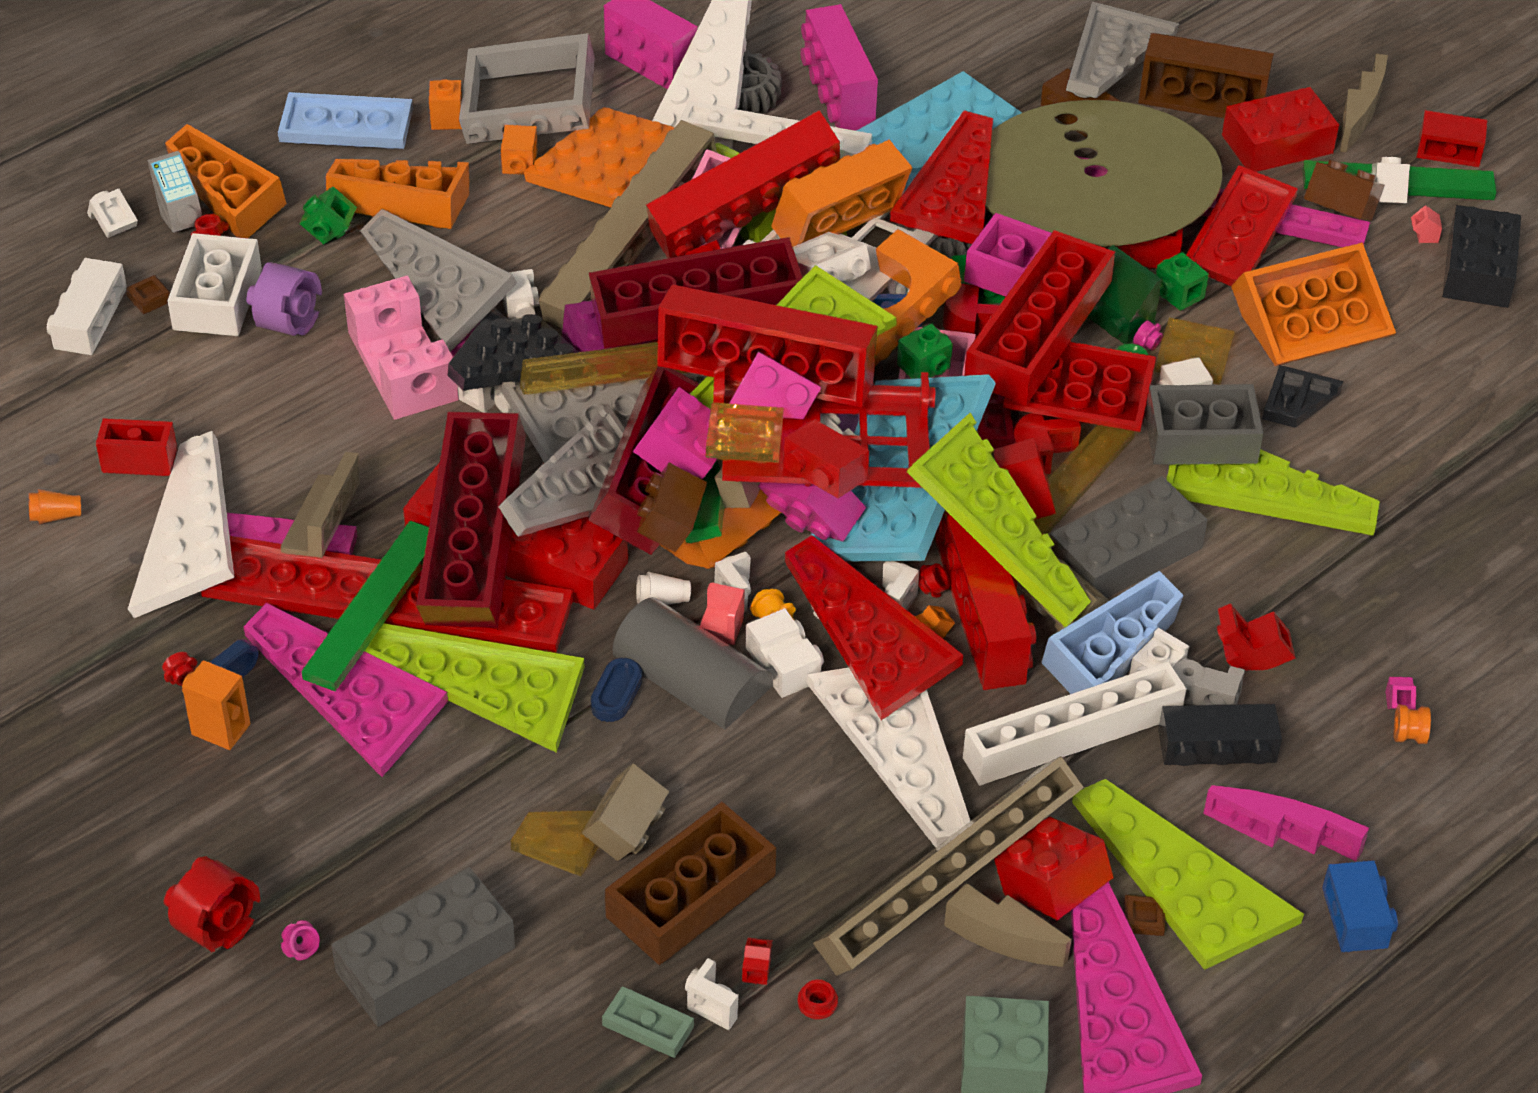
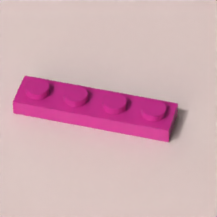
(276, 529)

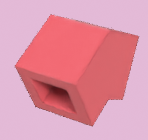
(1427, 225)

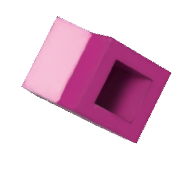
(1400, 691)

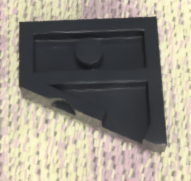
(1298, 396)

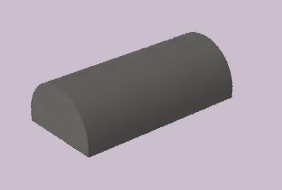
(690, 662)

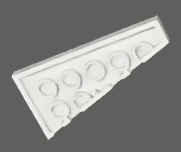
(191, 531)
(902, 749)

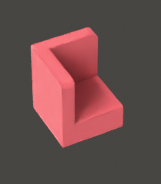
(724, 612)

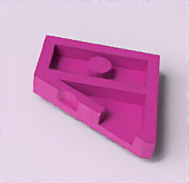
(776, 386)

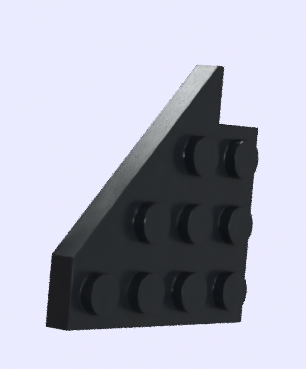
(498, 349)

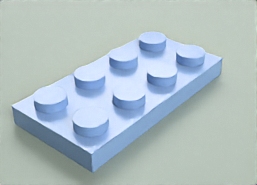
(345, 120)

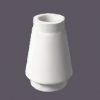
(664, 588)

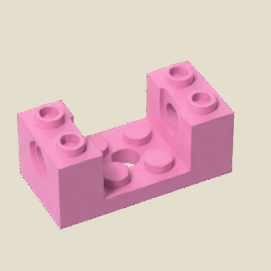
(396, 349)

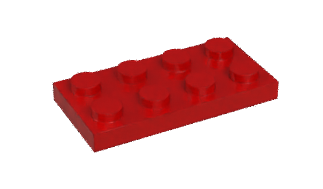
(1241, 225)

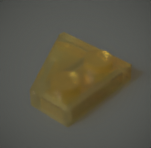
(556, 839)

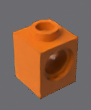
(445, 104)
(518, 148)

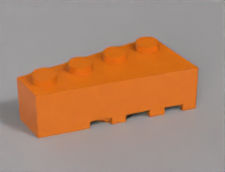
(414, 193)

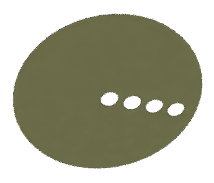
(1155, 182)

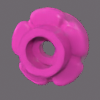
(1148, 335)
(309, 943)

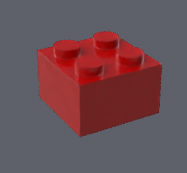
(1053, 867)

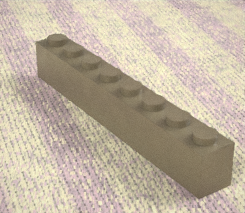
(626, 226)
(947, 866)

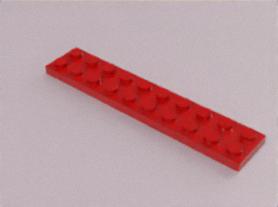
(529, 612)

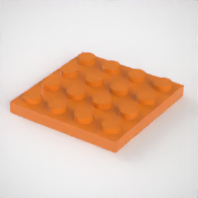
(601, 159)

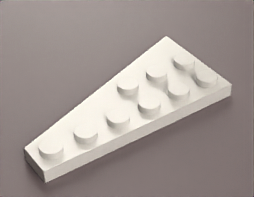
(712, 64)

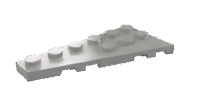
(568, 481)

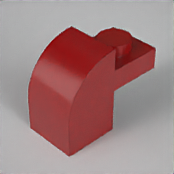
(964, 313)
(1050, 435)
(1256, 643)

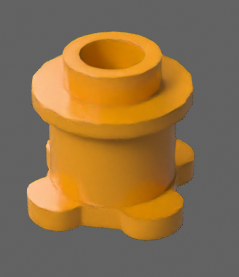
(769, 602)

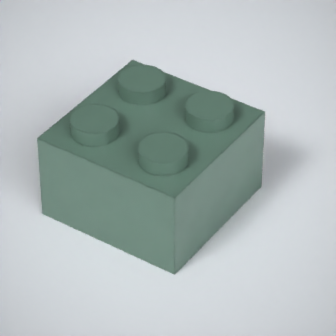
(1004, 1045)

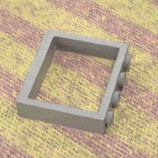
(527, 58)

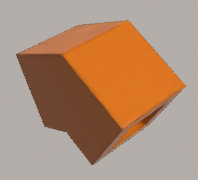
(937, 620)

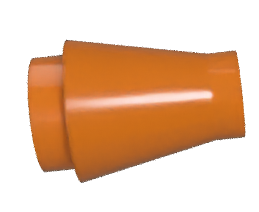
(53, 506)

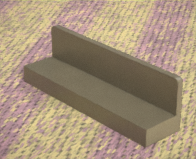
(323, 509)

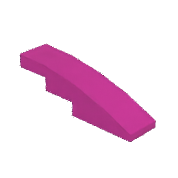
(1275, 817)

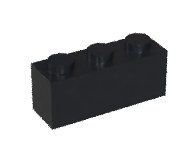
(1219, 734)

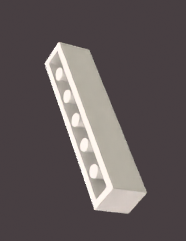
(1071, 723)

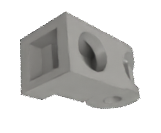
(1208, 685)

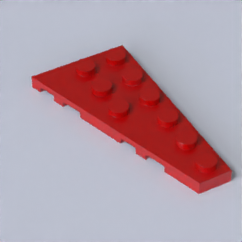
(878, 638)

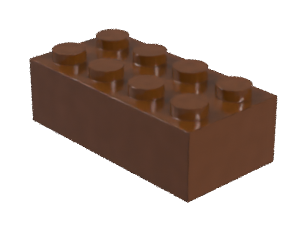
(1201, 75)
(690, 882)

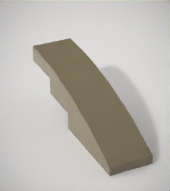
(1362, 103)

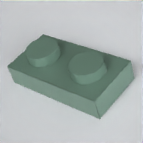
(648, 1022)

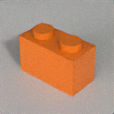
(216, 704)

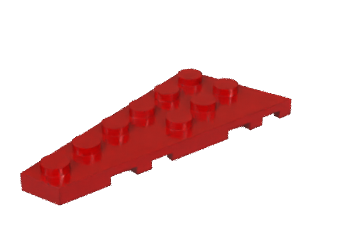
(952, 184)

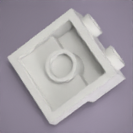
(835, 254)

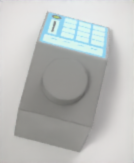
(174, 191)

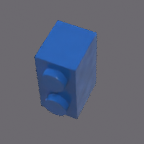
(1359, 906)

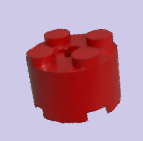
(212, 904)

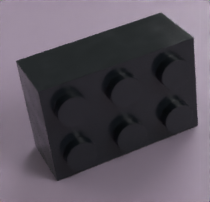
(1482, 256)

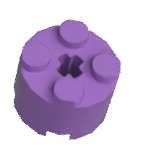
(284, 299)

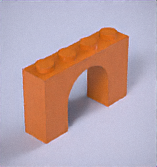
(928, 277)

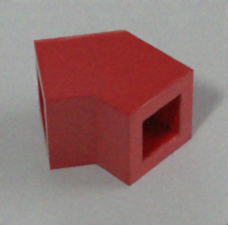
(757, 961)

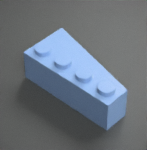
(1107, 639)

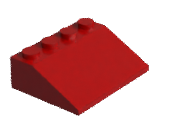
(1094, 387)

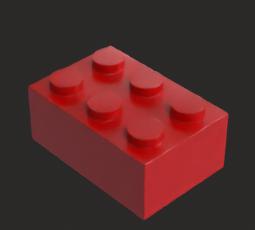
(1280, 129)

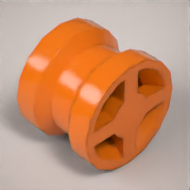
(1412, 724)

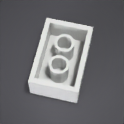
(214, 284)

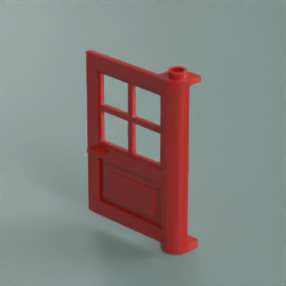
(881, 400)

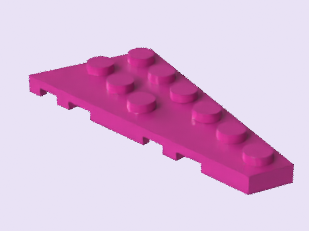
(375, 705)
(1122, 1015)

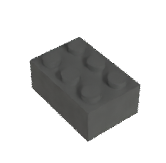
(1203, 424)

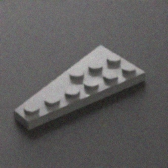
(1111, 47)
(451, 283)
(558, 415)

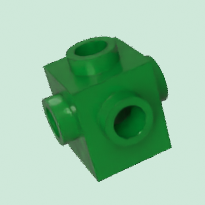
(327, 215)
(1182, 281)
(924, 352)

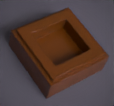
(148, 294)
(1144, 915)

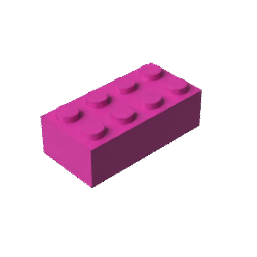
(839, 68)

